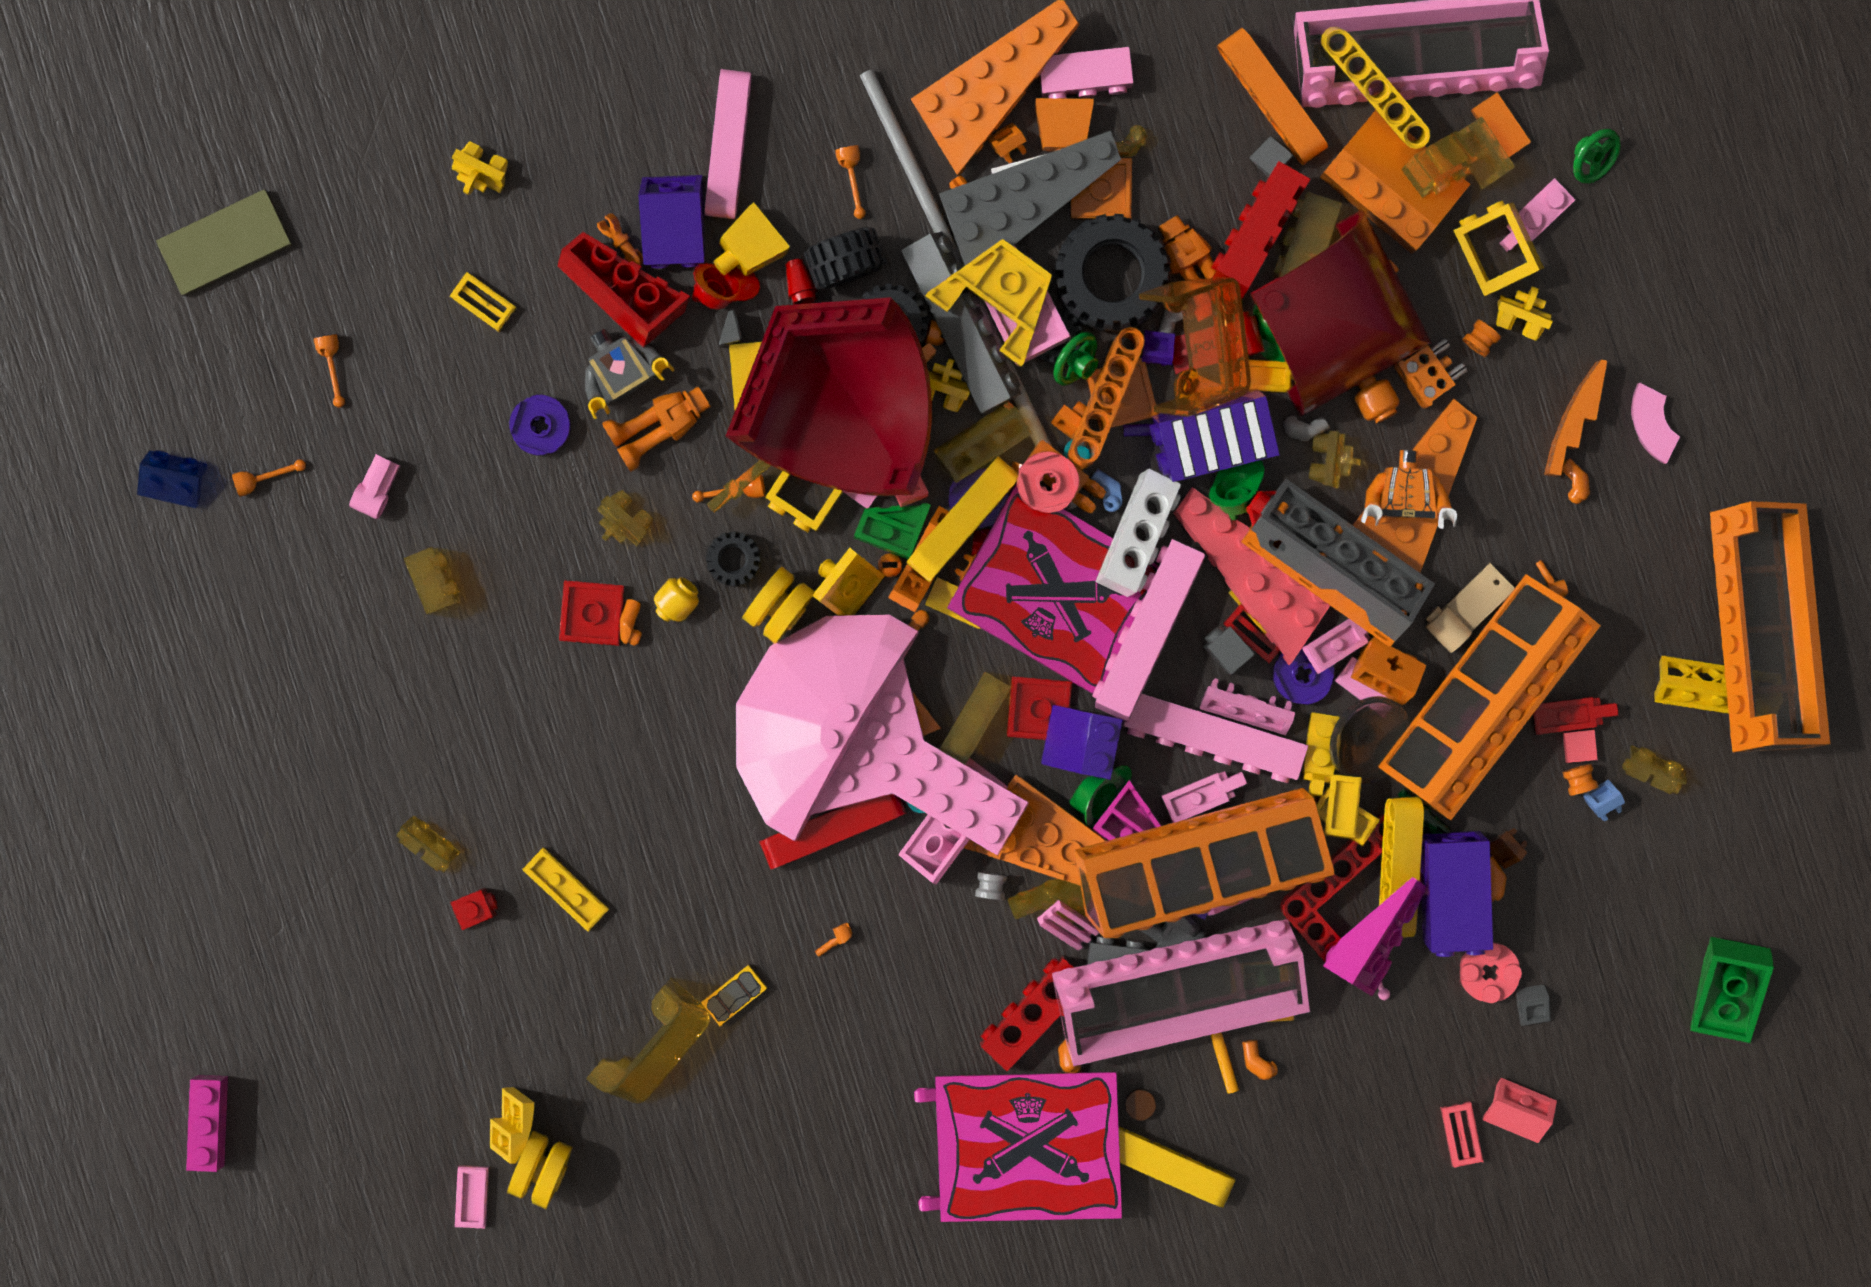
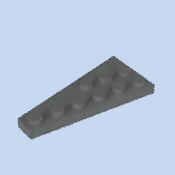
(1024, 195)

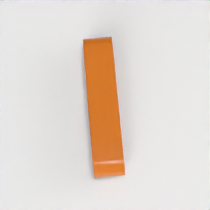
(1272, 96)
(1115, 387)

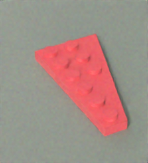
(1268, 594)

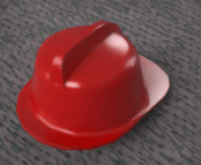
(720, 290)

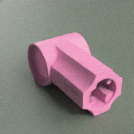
(372, 495)

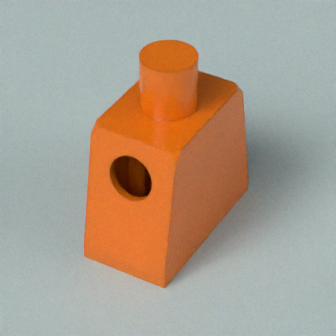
(1062, 121)

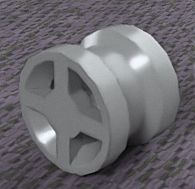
(991, 885)

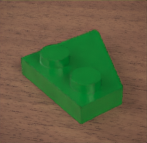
(892, 528)

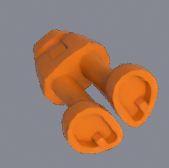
(1186, 249)
(674, 411)

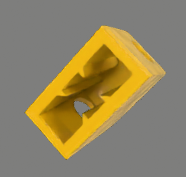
(750, 243)

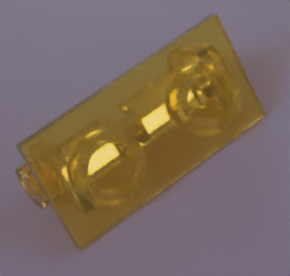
(1668, 775)
(439, 851)

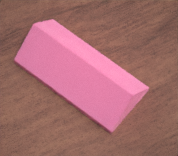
(936, 844)

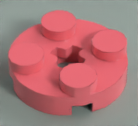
(1062, 490)
(1495, 989)

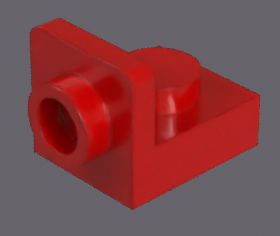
(474, 908)

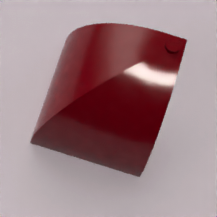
(1340, 316)
(839, 397)

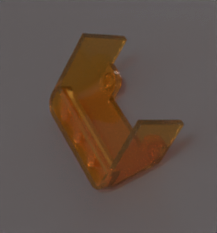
(1213, 342)

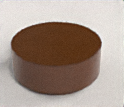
(1140, 1104)

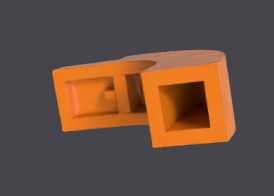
(911, 585)

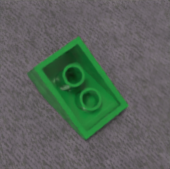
(1731, 989)

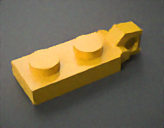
(1317, 760)

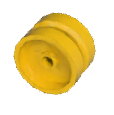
(779, 605)
(539, 1169)

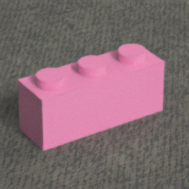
(1087, 73)

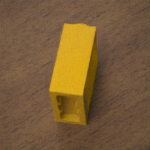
(1473, 222)
(801, 520)

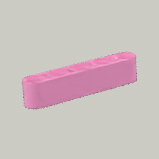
(728, 144)

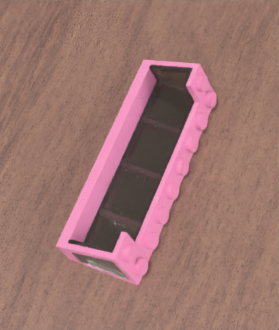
(1424, 48)
(1181, 992)

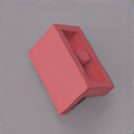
(1521, 1110)

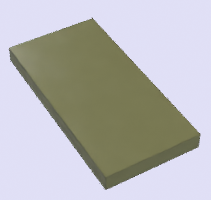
(224, 242)

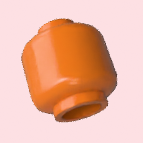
(1376, 400)

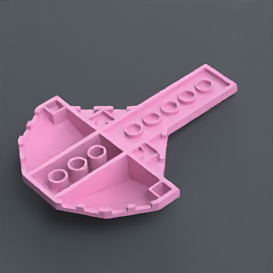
(840, 726)

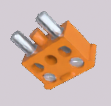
(1418, 380)

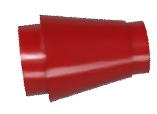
(799, 282)

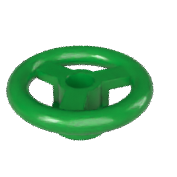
(1593, 153)
(1081, 362)

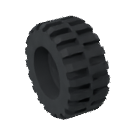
(1104, 232)

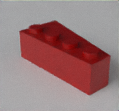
(1260, 225)
(625, 292)

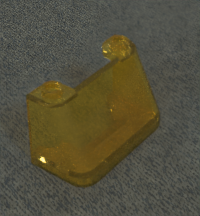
(683, 1024)

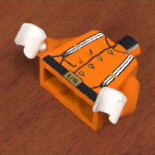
(1408, 493)

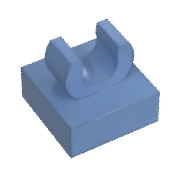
(1604, 799)

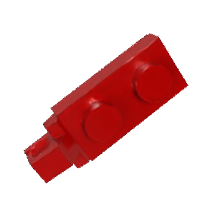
(1571, 715)

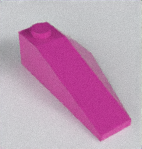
(1365, 949)

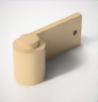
(1468, 608)

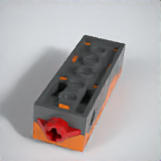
(1336, 561)

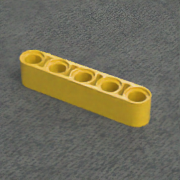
(1388, 95)
(963, 519)
(1401, 849)
(1174, 1168)

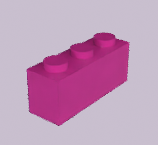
(207, 1123)

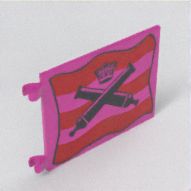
(1041, 593)
(1026, 1147)

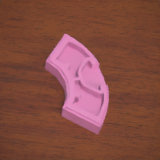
(1650, 423)

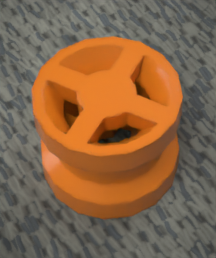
(1481, 338)
(1580, 779)

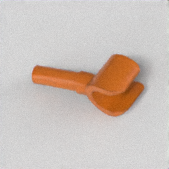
(1558, 587)
(842, 934)

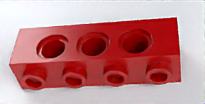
(1008, 1052)

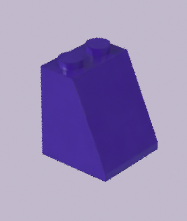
(672, 220)
(1081, 742)

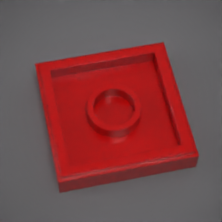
(591, 612)
(1032, 704)

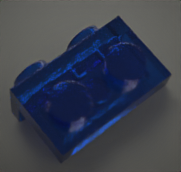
(171, 478)

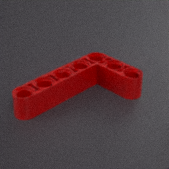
(1333, 885)

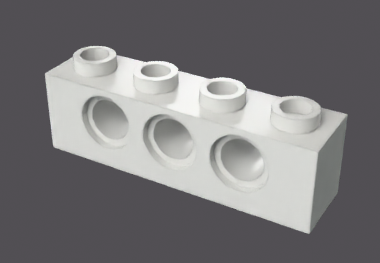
(1114, 571)

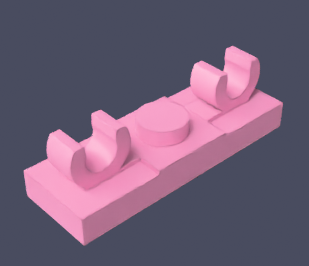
(1247, 709)

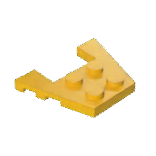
(1008, 284)

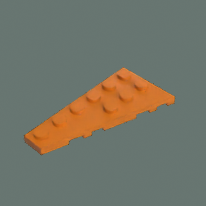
(1043, 836)

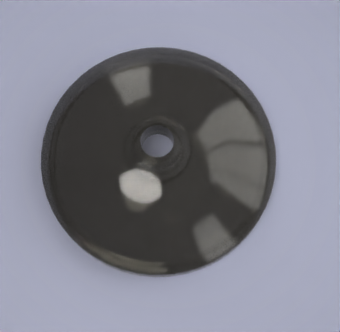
(1381, 727)

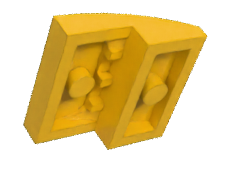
(513, 1129)

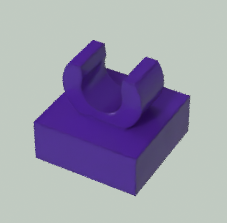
(1158, 348)

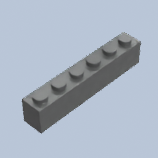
(964, 325)

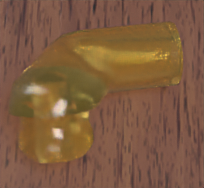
(1133, 142)

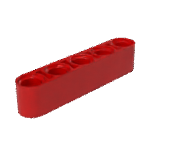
(831, 829)

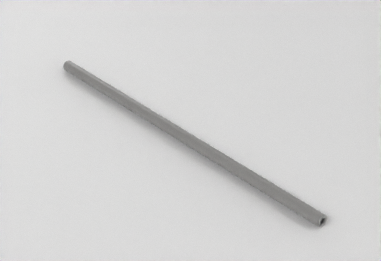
(938, 224)

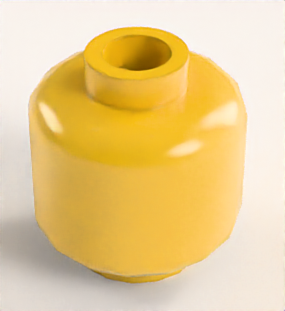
(676, 599)

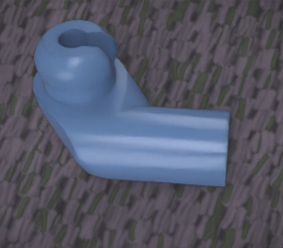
(1113, 498)

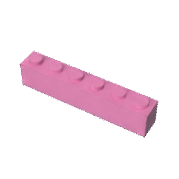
(1149, 630)
(1217, 736)

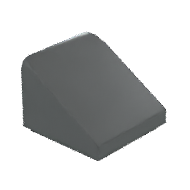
(1269, 154)
(731, 332)
(1533, 1005)

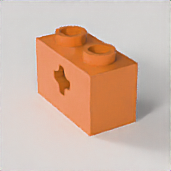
(1388, 671)

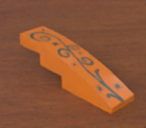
(1581, 408)

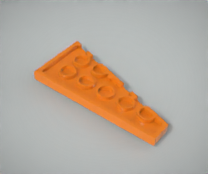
(983, 91)
(1442, 452)

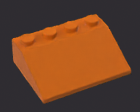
(1372, 181)

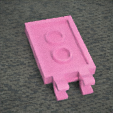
(1047, 333)

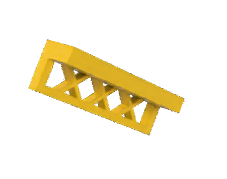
(1691, 689)

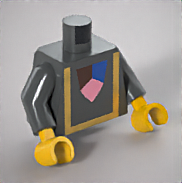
(619, 370)

